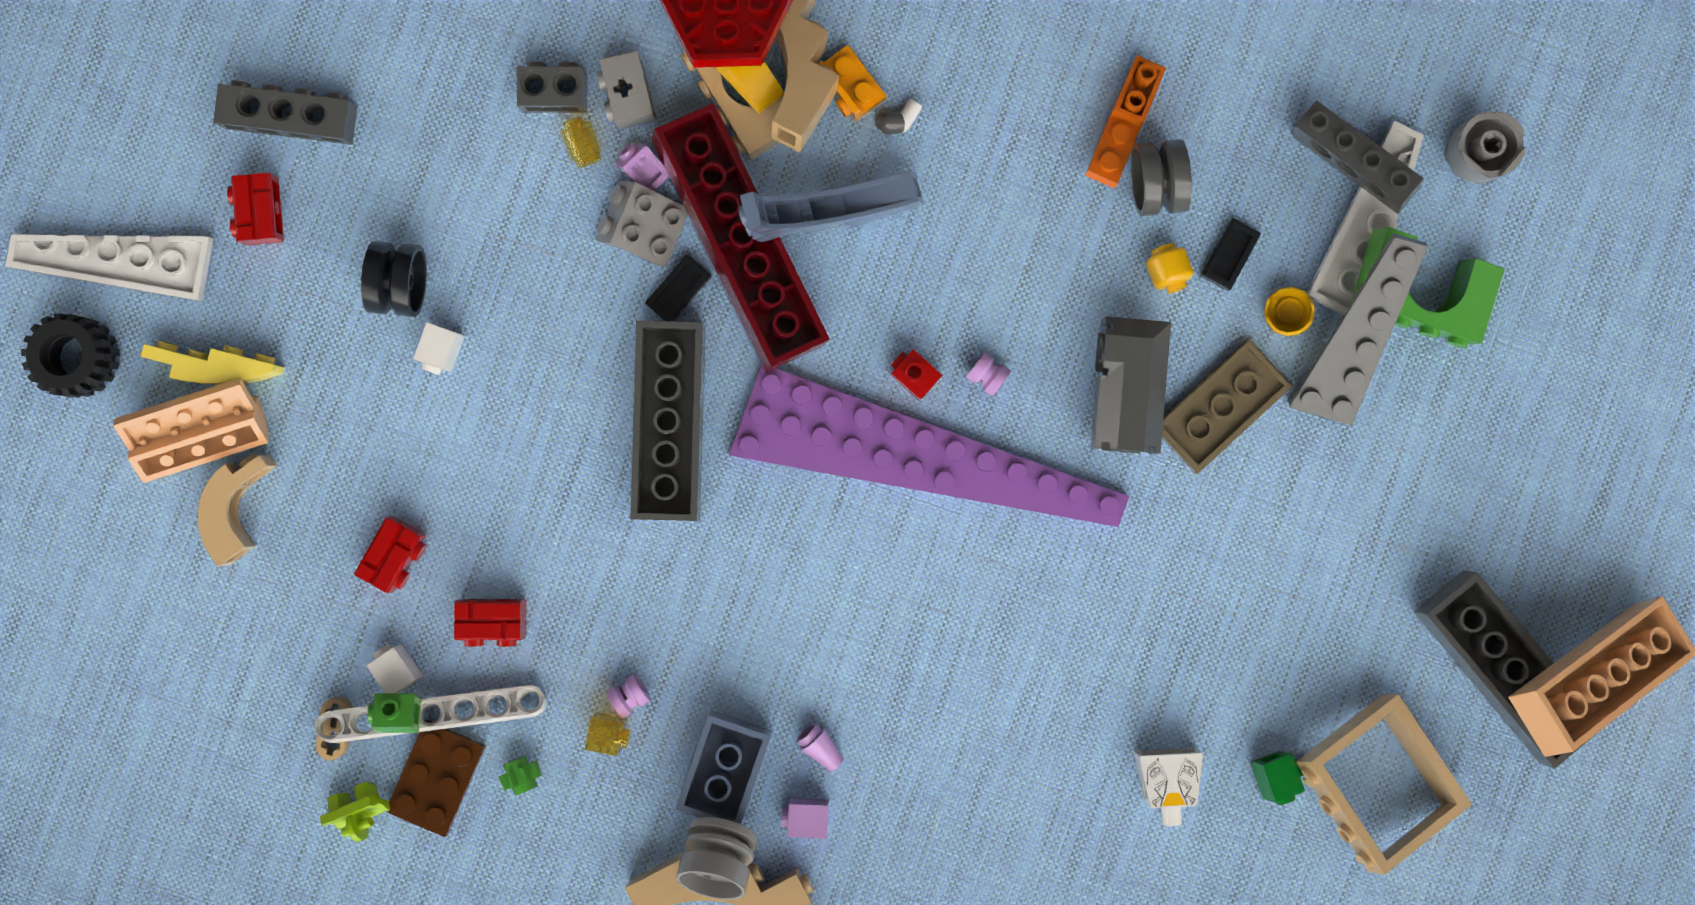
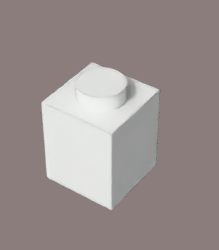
(438, 349)
(394, 669)

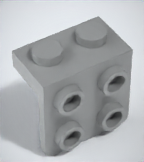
(642, 222)

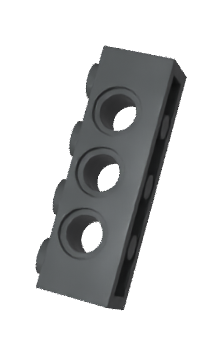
(235, 99)
(1357, 157)

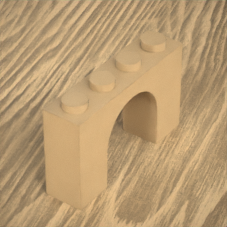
(750, 128)

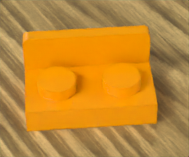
(856, 87)

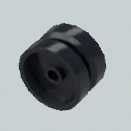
(393, 279)

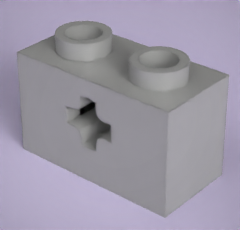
(623, 71)

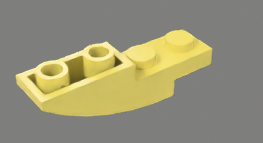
(215, 367)

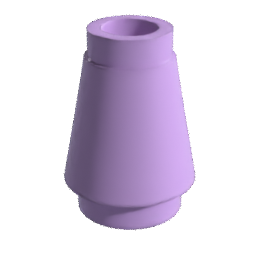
(820, 747)

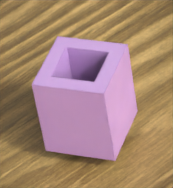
(806, 818)

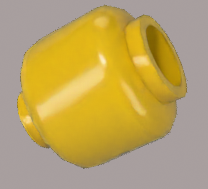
(1169, 268)

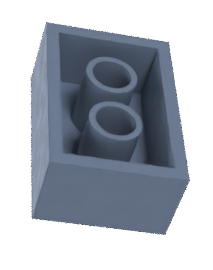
(724, 768)

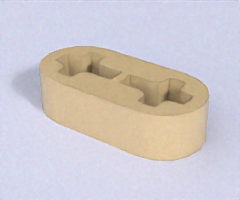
(329, 727)

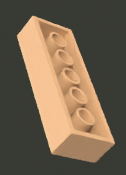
(1603, 676)

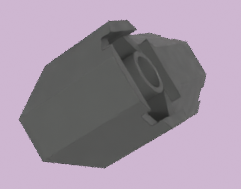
(1131, 385)

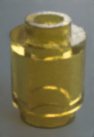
(581, 142)

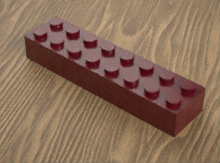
(753, 272)

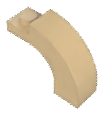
(219, 506)

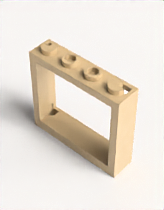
(1423, 755)

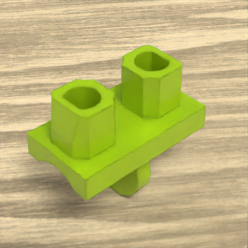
(355, 817)

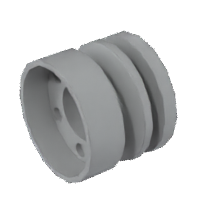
(717, 858)

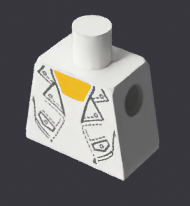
(1170, 780)

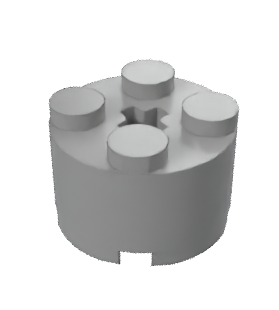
(1503, 151)

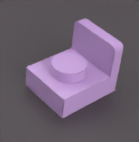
(642, 165)

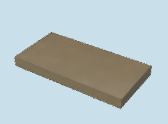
(1223, 406)

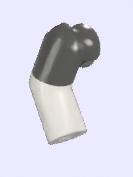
(898, 122)

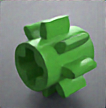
(520, 775)

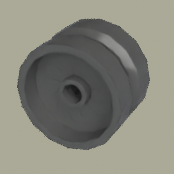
(1161, 177)

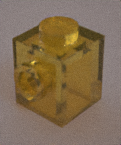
(607, 734)

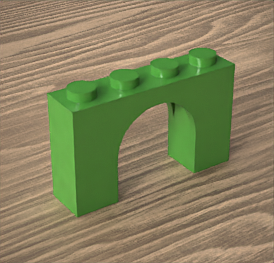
(1468, 305)

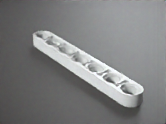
(448, 717)

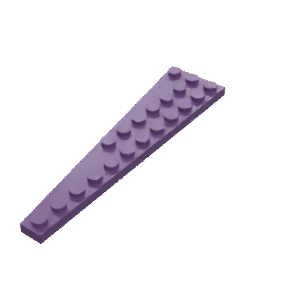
(844, 436)

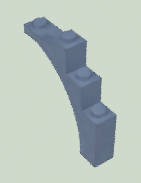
(810, 212)

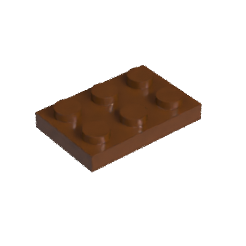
(436, 779)

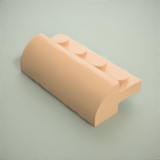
(192, 430)

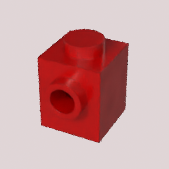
(915, 373)

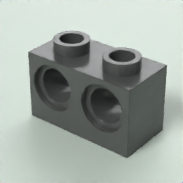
(551, 98)

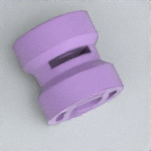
(990, 375)
(628, 696)

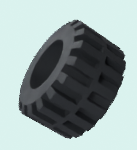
(45, 350)

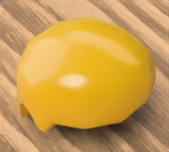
(1289, 311)

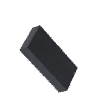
(1230, 254)
(678, 289)

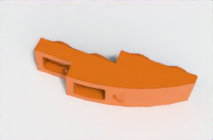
(1125, 121)

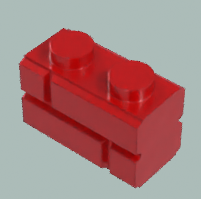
(256, 209)
(391, 555)
(490, 620)

